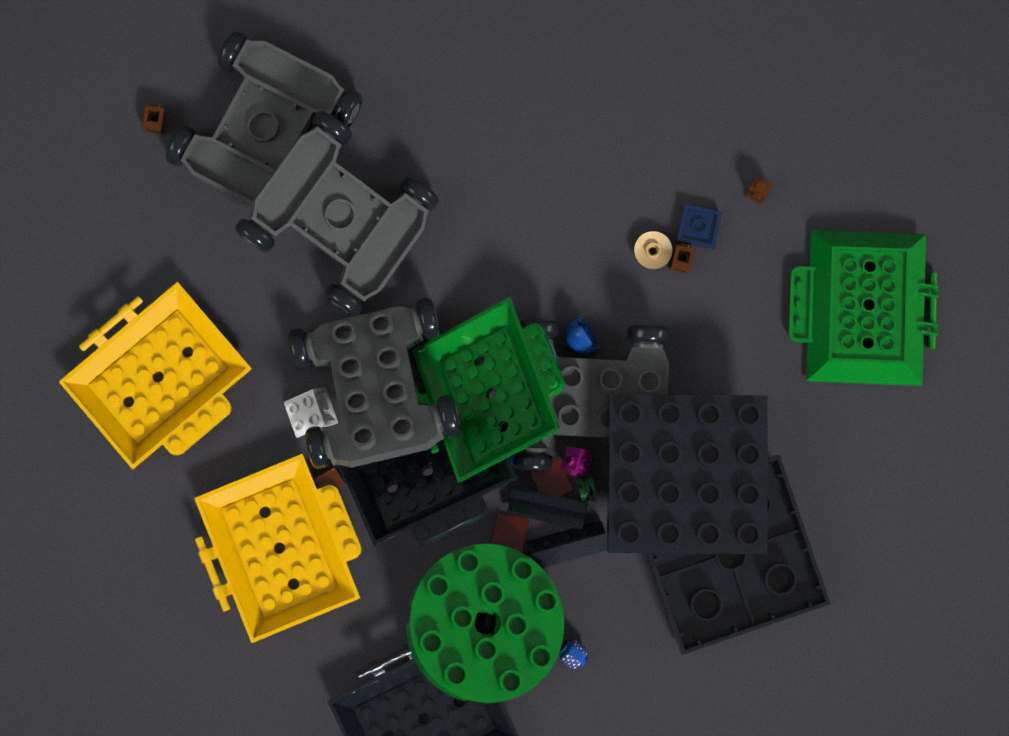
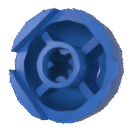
(580, 337)

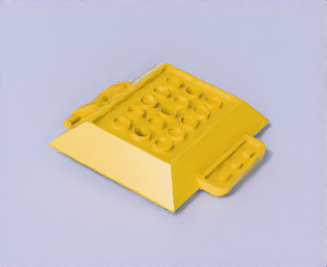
(163, 412)
(315, 539)

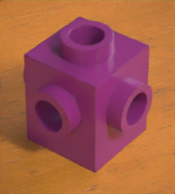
(577, 461)

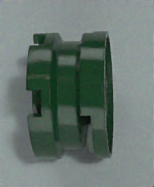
(584, 485)

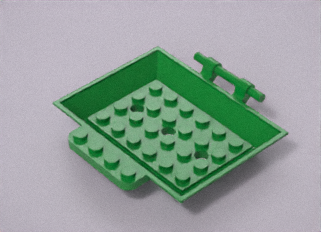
(831, 316)
(515, 364)

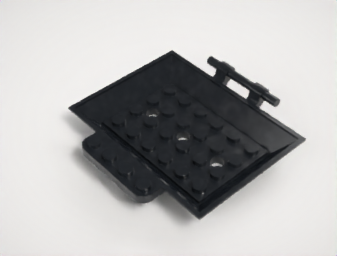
(423, 504)
(402, 694)

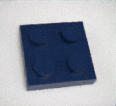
(699, 226)

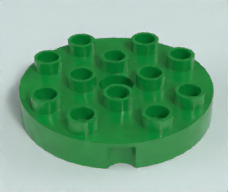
(525, 631)

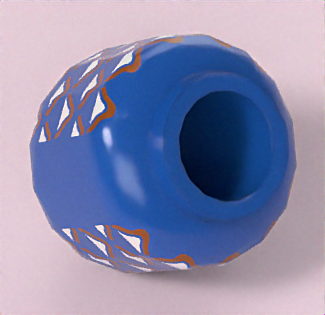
(573, 654)

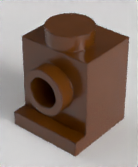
(150, 112)
(759, 190)
(686, 251)

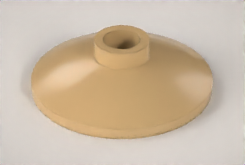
(657, 241)

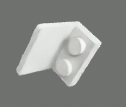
(310, 410)

